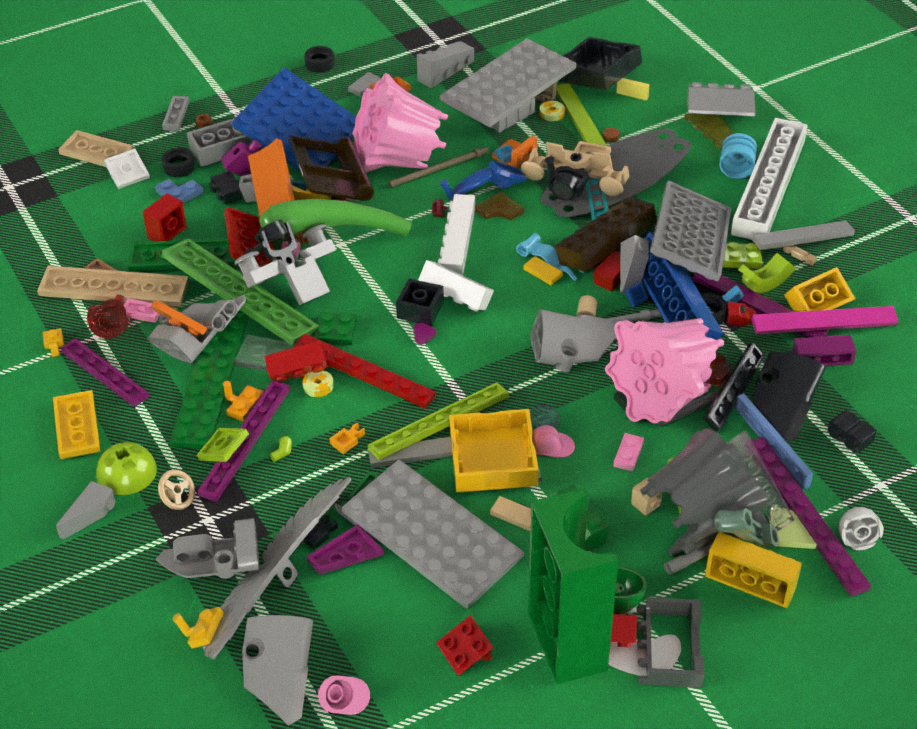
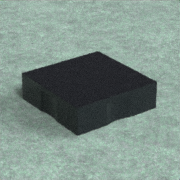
(601, 62)

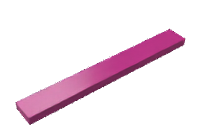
(824, 320)

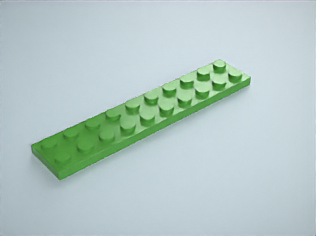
(229, 284)

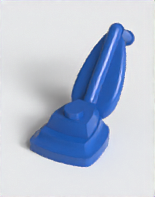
(498, 173)

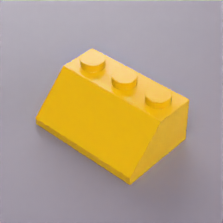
(820, 293)

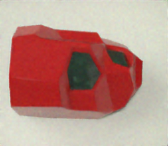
(739, 314)

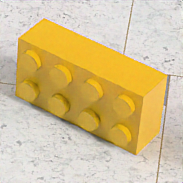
(753, 569)

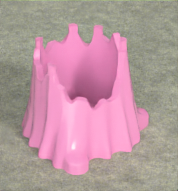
(395, 127)
(661, 366)

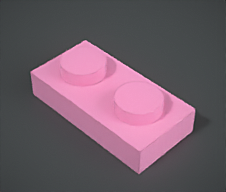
(141, 310)
(628, 452)

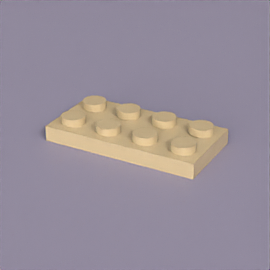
(92, 148)

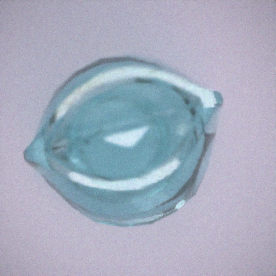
(544, 415)

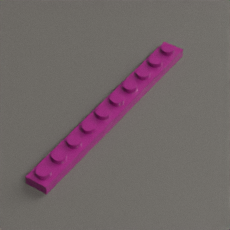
(826, 541)

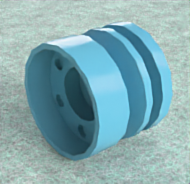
(738, 156)

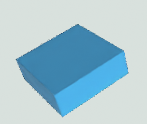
(504, 153)
(733, 295)

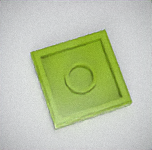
(222, 444)

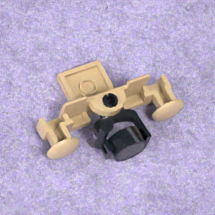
(567, 165)

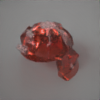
(109, 318)

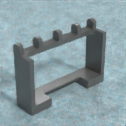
(672, 677)

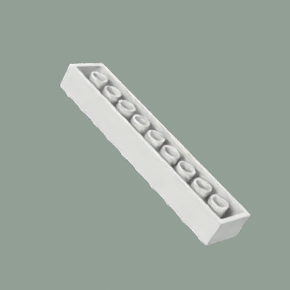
(769, 179)

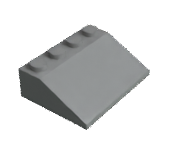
(720, 99)

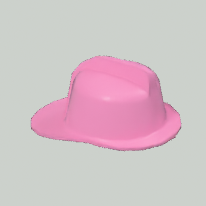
(551, 442)
(343, 695)

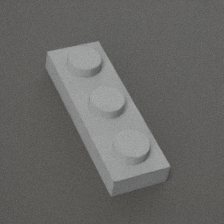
(175, 113)

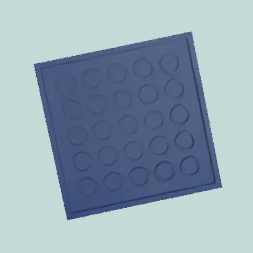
(298, 110)

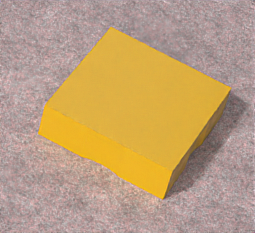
(493, 450)

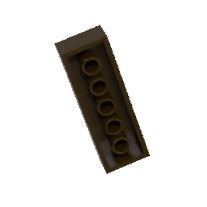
(605, 234)

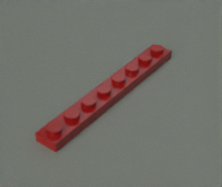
(374, 374)

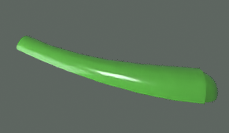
(313, 212)

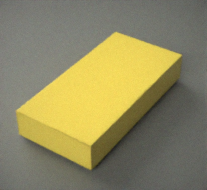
(633, 89)

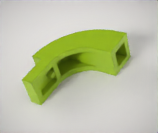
(769, 276)

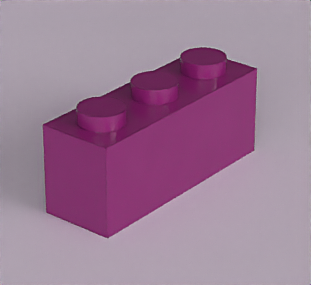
(826, 349)

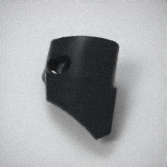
(790, 390)

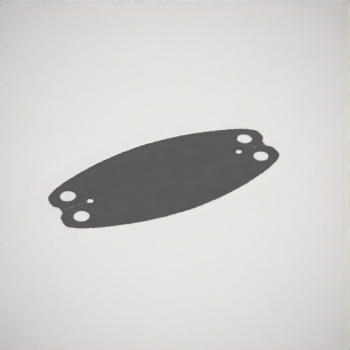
(645, 164)

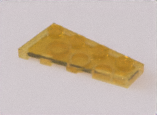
(712, 126)

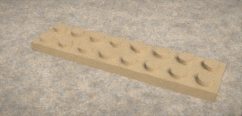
(106, 284)

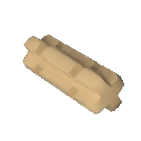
(800, 254)

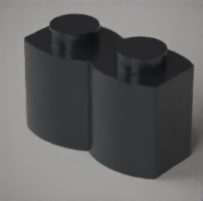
(225, 187)
(851, 431)

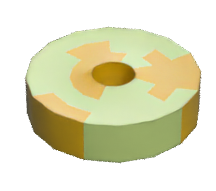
(552, 111)
(311, 385)

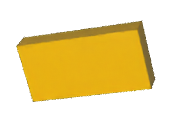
(543, 270)

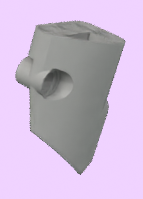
(570, 339)
(183, 344)
(203, 556)
(280, 668)

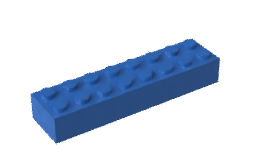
(676, 293)

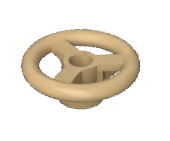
(167, 488)

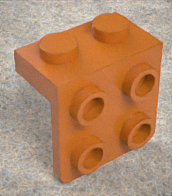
(521, 151)

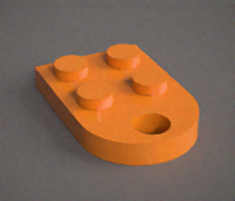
(178, 319)

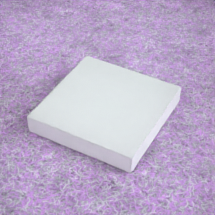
(126, 168)

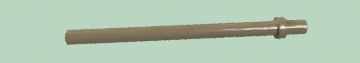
(475, 153)

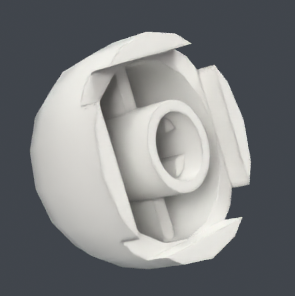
(860, 528)

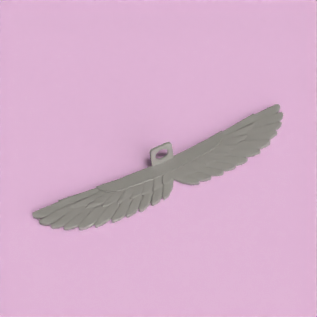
(276, 560)

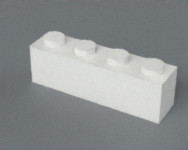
(457, 286)

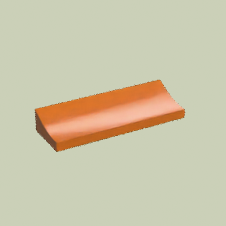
(270, 176)

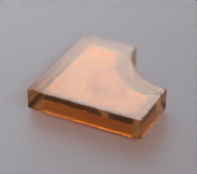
(499, 206)

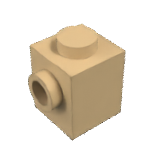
(644, 503)

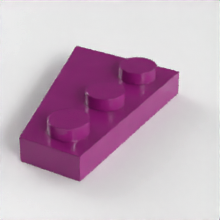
(345, 550)

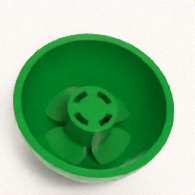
(629, 590)

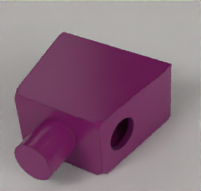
(237, 158)

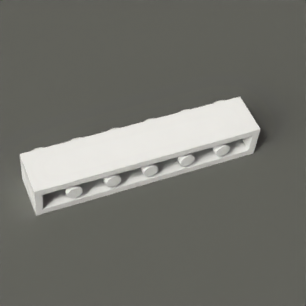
(457, 233)

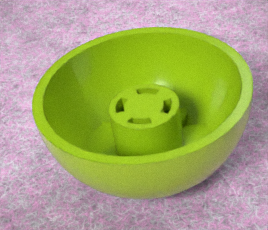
(126, 468)

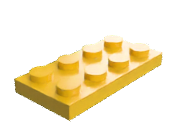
(76, 424)

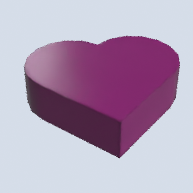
(423, 333)

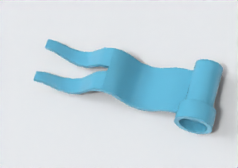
(547, 252)

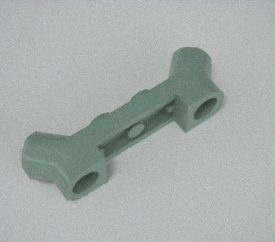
(742, 525)

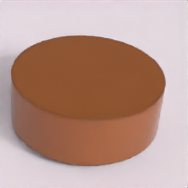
(203, 120)
(611, 135)

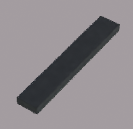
(733, 386)

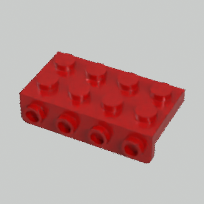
(241, 233)

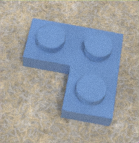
(184, 192)

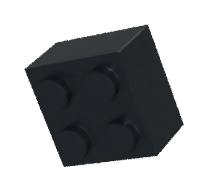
(420, 302)

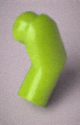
(284, 449)

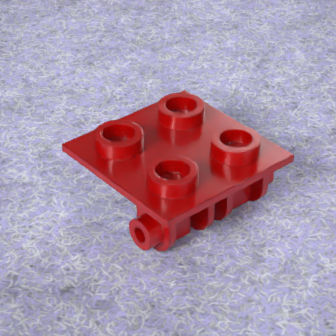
(465, 645)

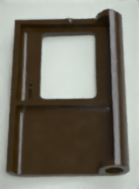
(348, 182)

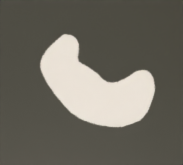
(664, 652)

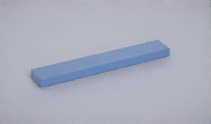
(763, 428)

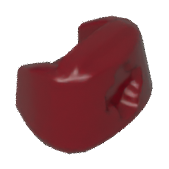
(438, 208)

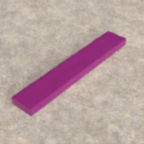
(105, 372)

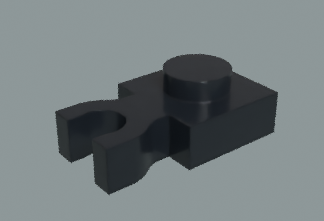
(320, 532)

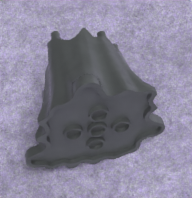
(702, 481)

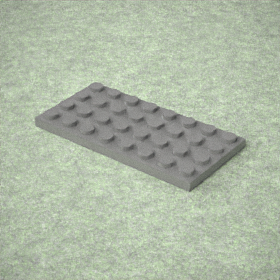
(507, 82)
(691, 231)
(433, 533)

